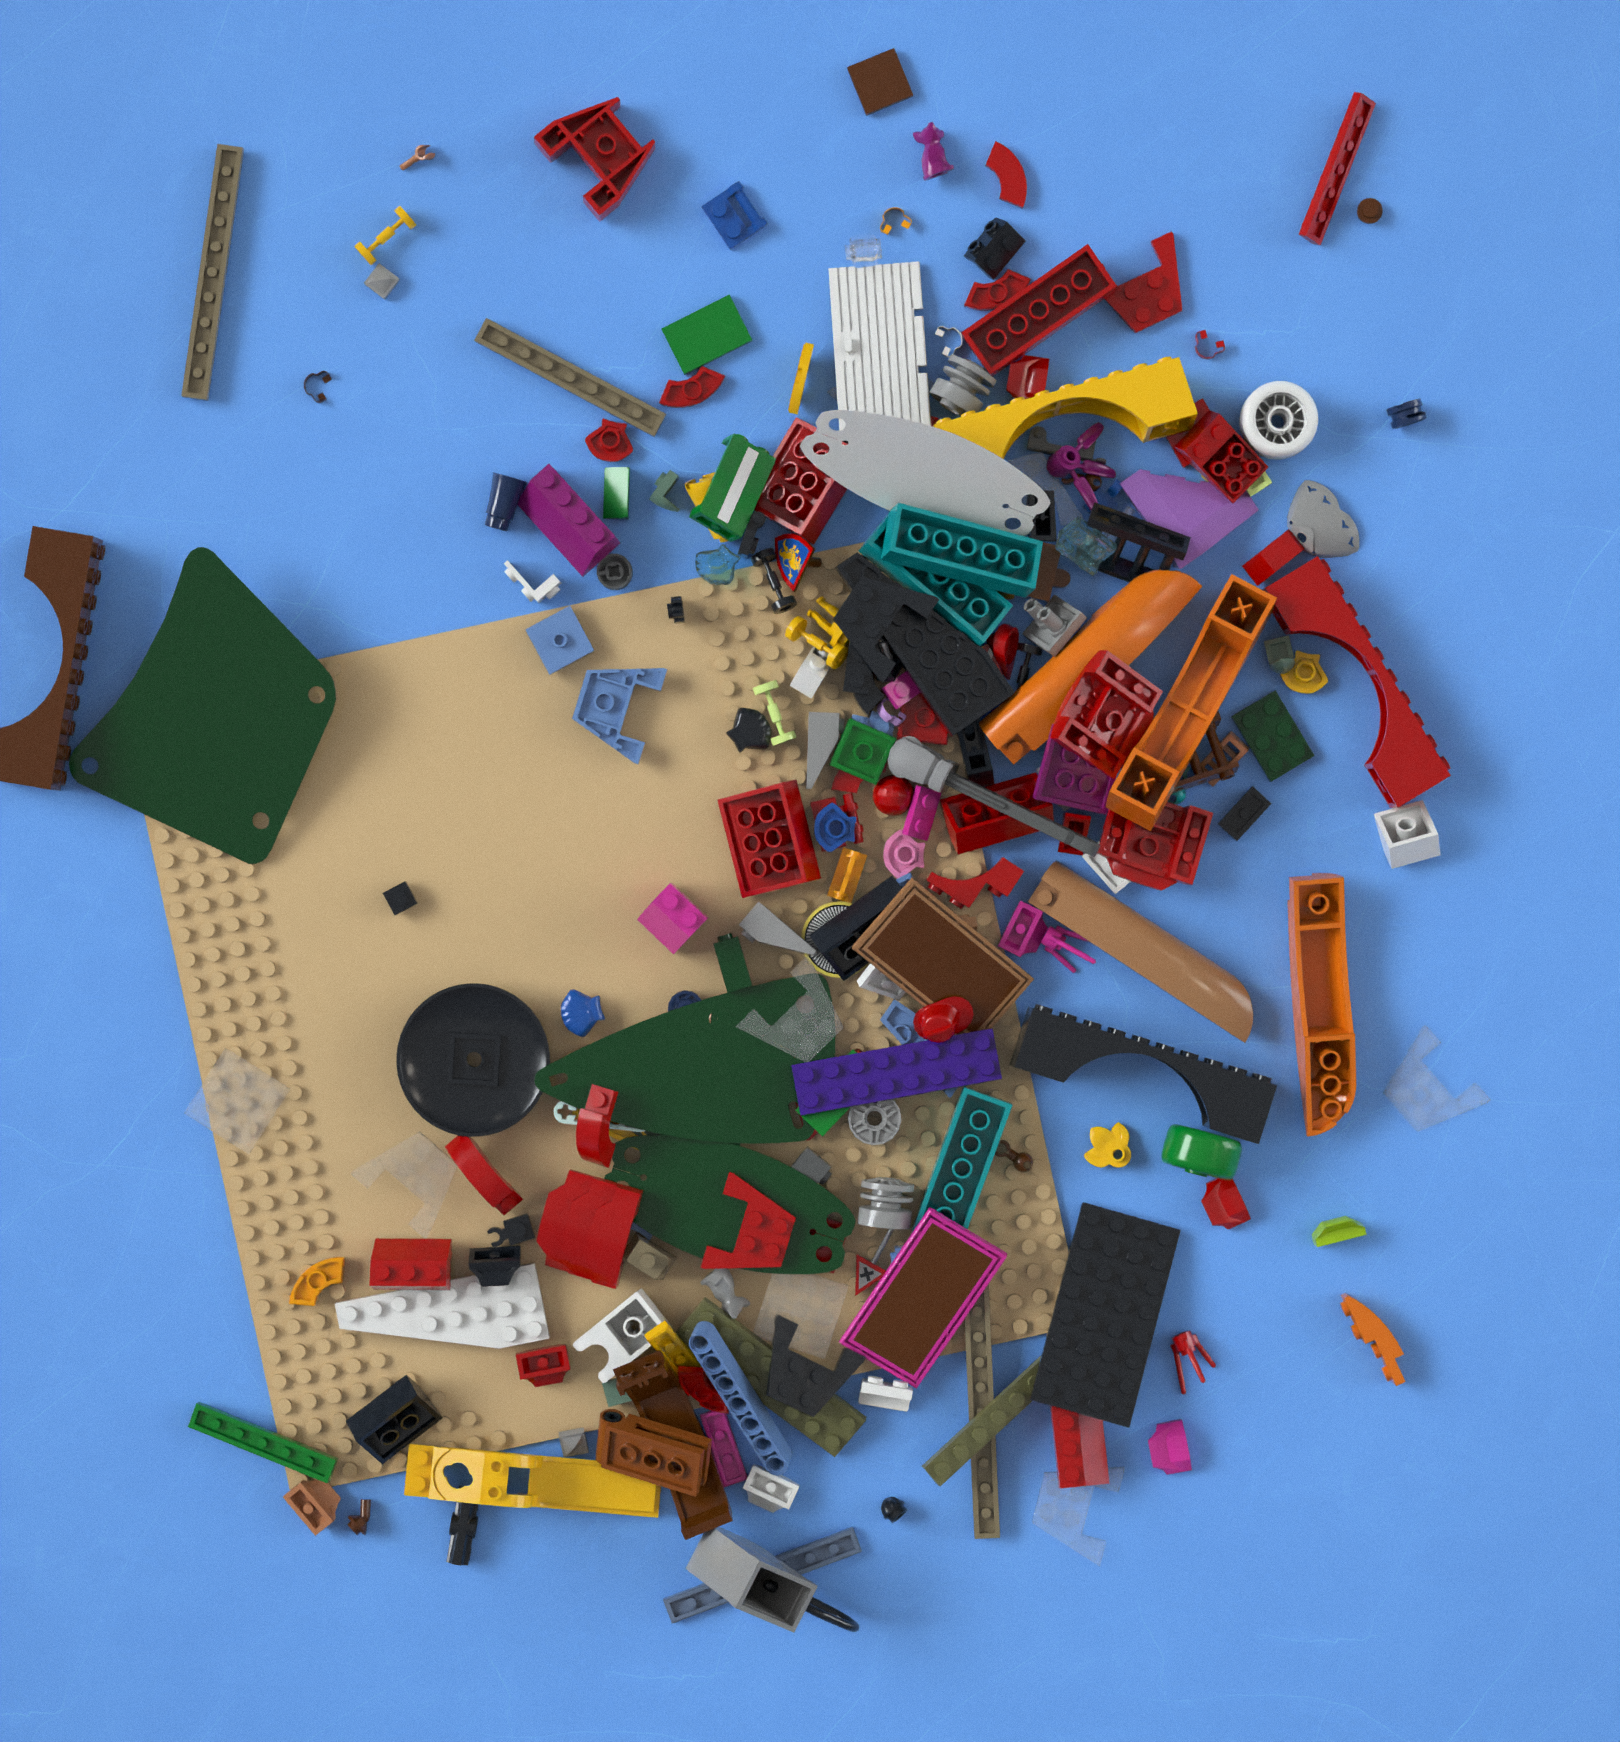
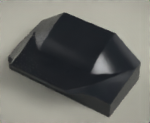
(495, 1264)

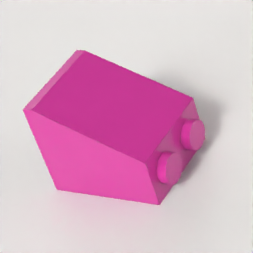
(672, 918)

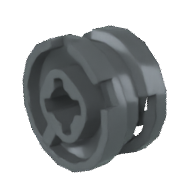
(614, 572)

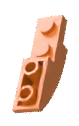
(1371, 1328)

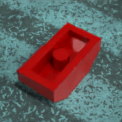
(1027, 376)
(1224, 1204)
(544, 1364)

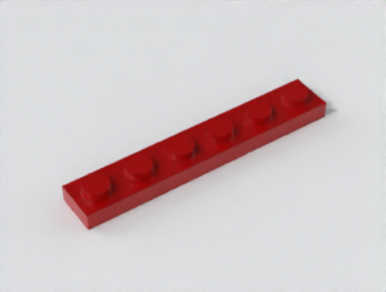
(1337, 168)

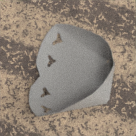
(1321, 522)

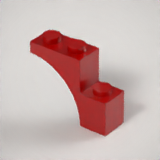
(963, 892)

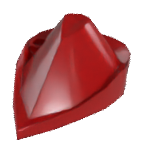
(1004, 647)

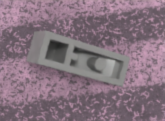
(822, 737)
(770, 930)

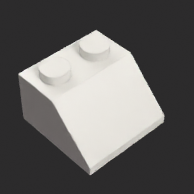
(1407, 834)

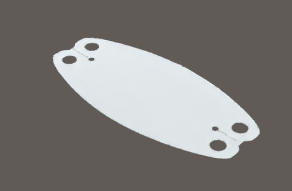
(924, 468)

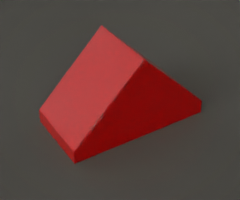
(1077, 823)

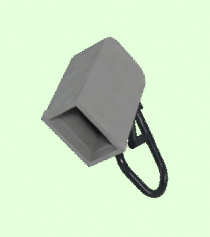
(759, 1582)

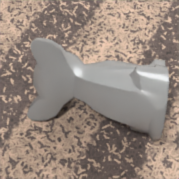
(722, 1286)

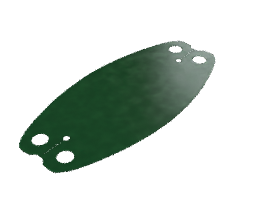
(689, 1211)

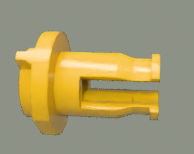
(832, 629)

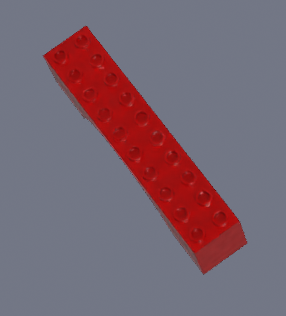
(1403, 755)

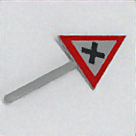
(867, 1271)

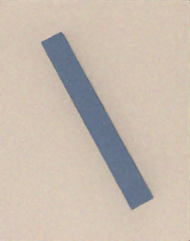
(801, 1559)

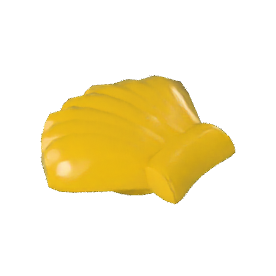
(1306, 674)

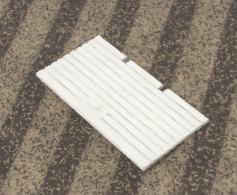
(880, 341)

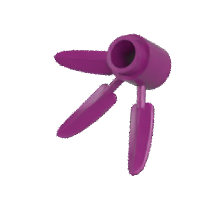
(1068, 459)

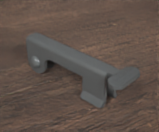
(1038, 443)

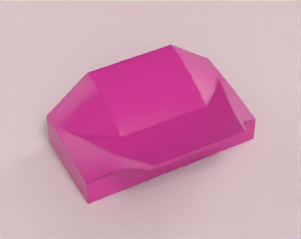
(1023, 930)
(1170, 1448)

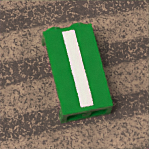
(734, 488)

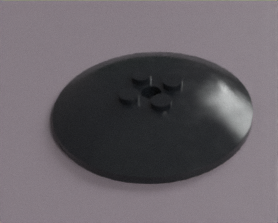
(436, 1068)

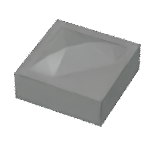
(381, 281)
(573, 1442)

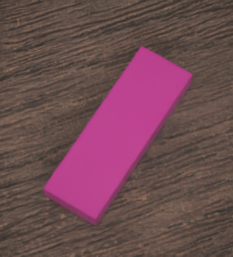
(724, 1447)

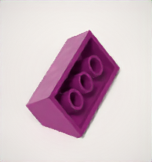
(567, 520)

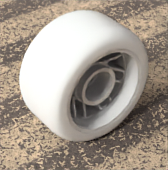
(1295, 408)

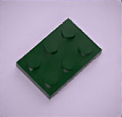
(1272, 736)

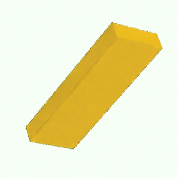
(672, 1346)

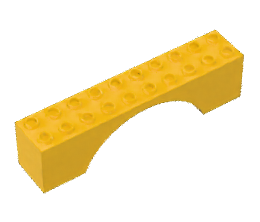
(1146, 400)

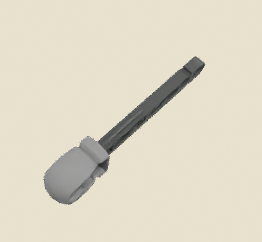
(926, 766)

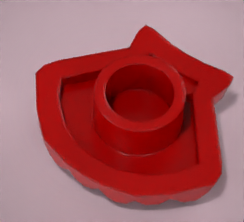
(609, 442)

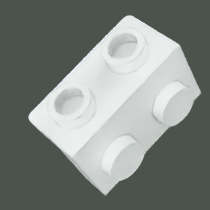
(885, 1394)

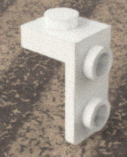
(546, 589)

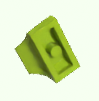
(1337, 1230)

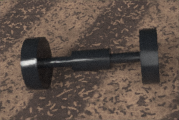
(784, 603)
(1024, 670)

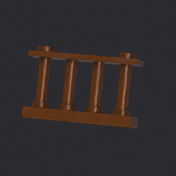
(1224, 770)

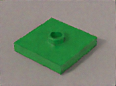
(862, 751)

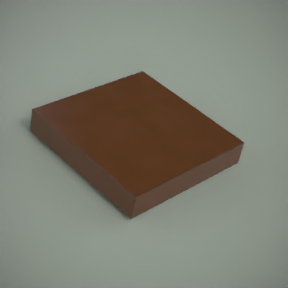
(880, 81)

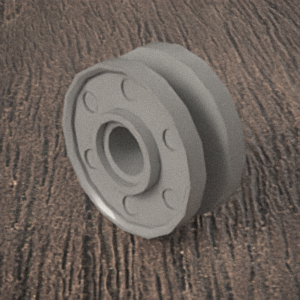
(878, 1133)

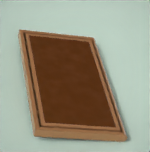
(941, 956)

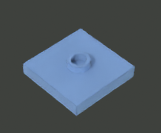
(559, 640)

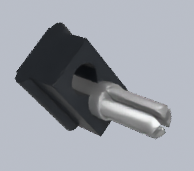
(884, 648)

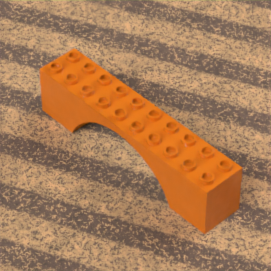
(1191, 703)

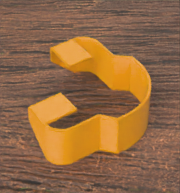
(886, 230)

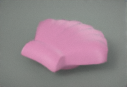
(902, 854)

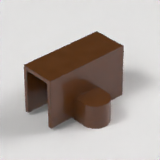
(1048, 574)

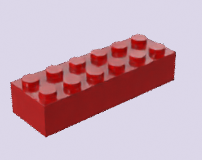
(1039, 310)

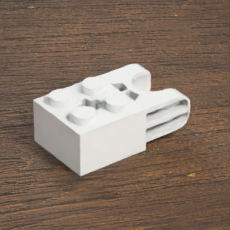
(617, 1335)

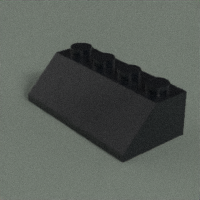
(842, 931)

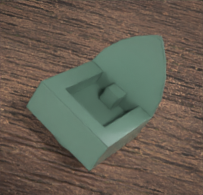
(664, 485)
(1280, 654)

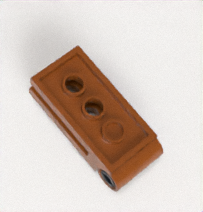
(653, 1451)

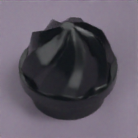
(893, 1509)

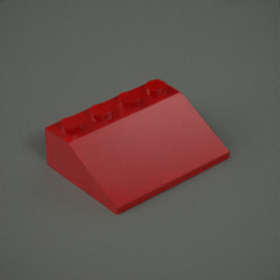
(797, 491)
(769, 838)

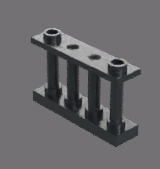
(1140, 532)

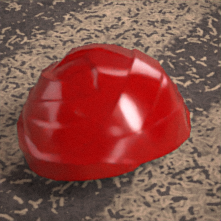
(893, 795)

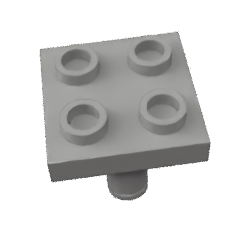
(1052, 624)

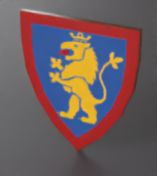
(793, 558)

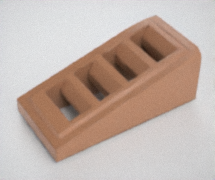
(1237, 742)

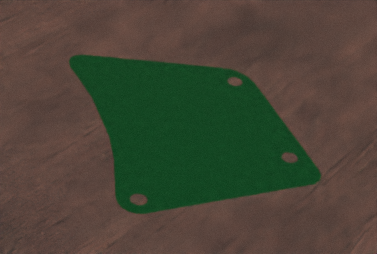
(213, 717)

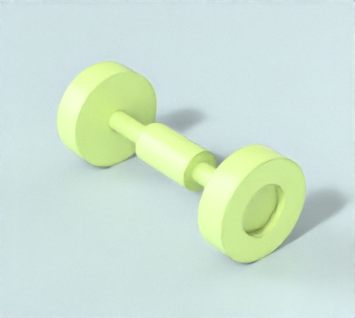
(774, 712)

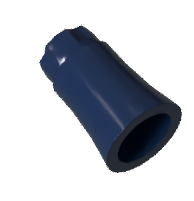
(503, 500)

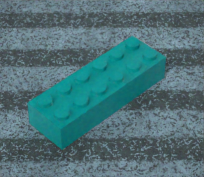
(961, 550)
(962, 604)
(965, 1156)

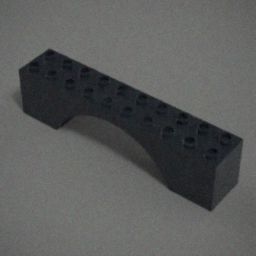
(1225, 1097)

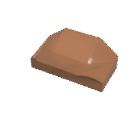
(314, 1503)

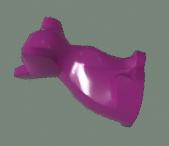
(933, 157)

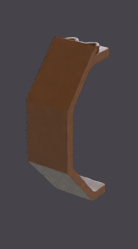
(660, 1398)

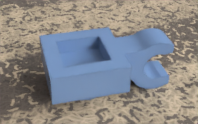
(876, 722)

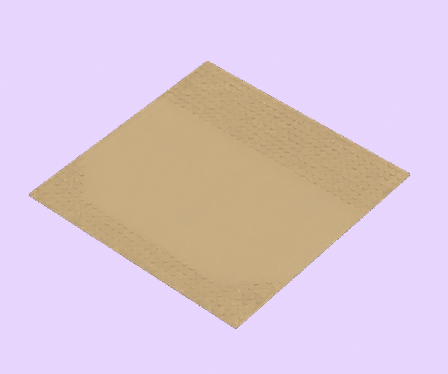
(529, 876)

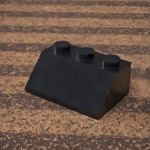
(393, 1419)

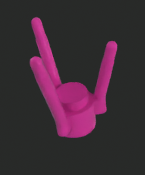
(1055, 940)

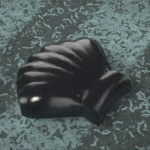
(750, 730)

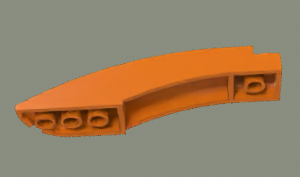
(1321, 999)

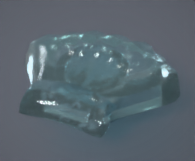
(717, 565)

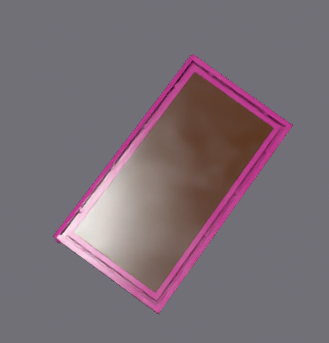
(923, 1297)

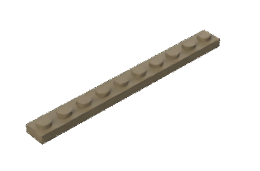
(212, 272)
(979, 1396)

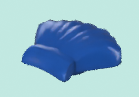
(833, 827)
(580, 1012)

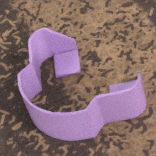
(887, 717)

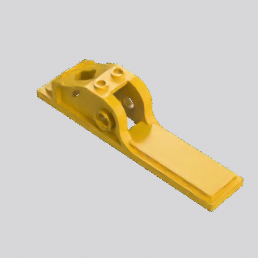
(551, 1484)

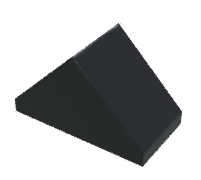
(1044, 523)

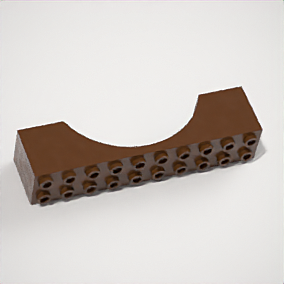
(66, 572)

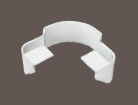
(940, 333)

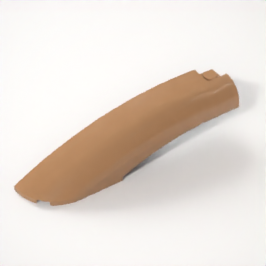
(1145, 948)

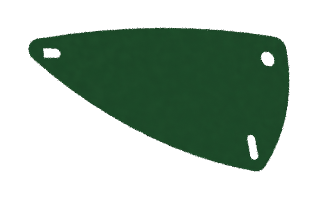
(696, 1075)

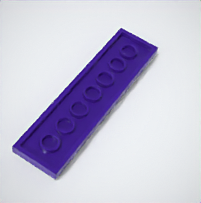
(896, 1072)

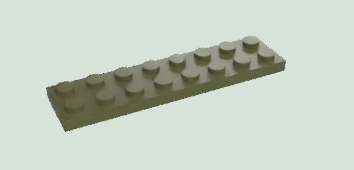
(828, 1428)

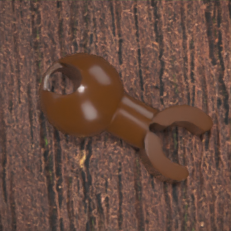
(1090, 479)
(1018, 1159)

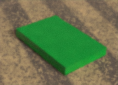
(706, 334)

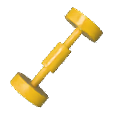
(385, 235)
(797, 629)

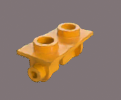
(847, 875)

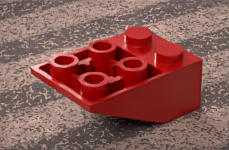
(1221, 456)

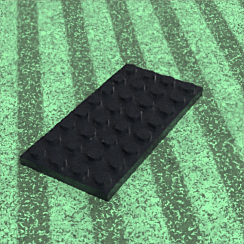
(1105, 1315)

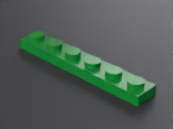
(263, 1442)

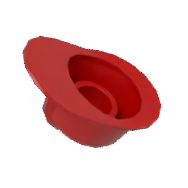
(943, 1019)

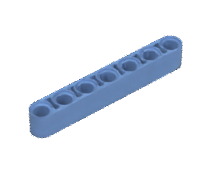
(737, 1388)

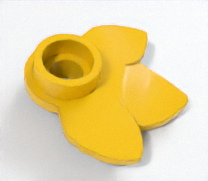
(1106, 1143)

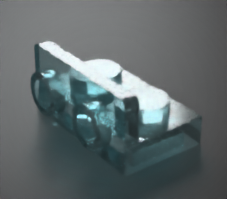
(1084, 545)

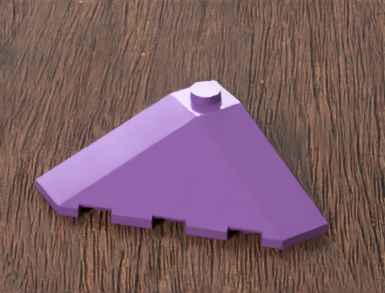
(1187, 508)

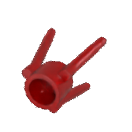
(1185, 1344)

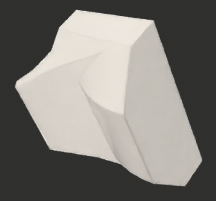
(769, 1490)

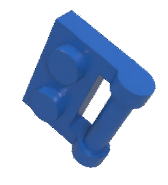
(727, 220)

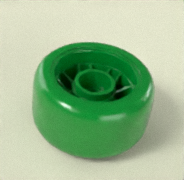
(1201, 1152)

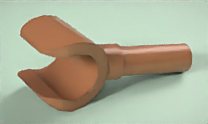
(419, 155)

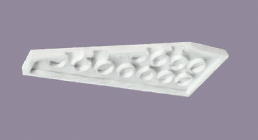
(460, 1315)

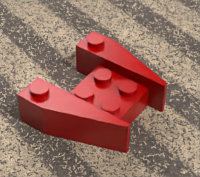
(604, 148)

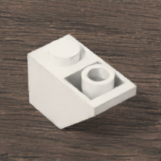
(812, 672)

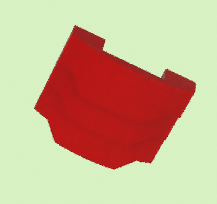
(1105, 713)
(1157, 856)
(588, 1227)

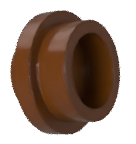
(1369, 210)

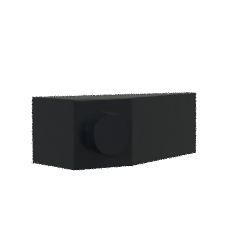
(975, 754)

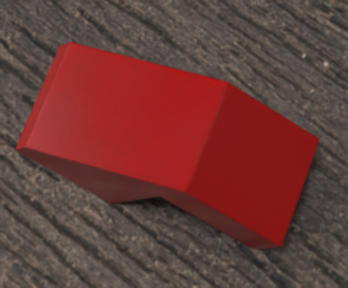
(1273, 557)

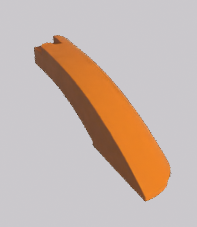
(1121, 626)

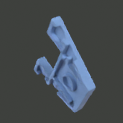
(605, 704)

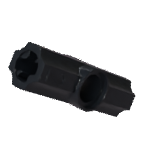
(462, 1532)

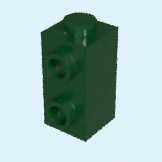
(732, 962)

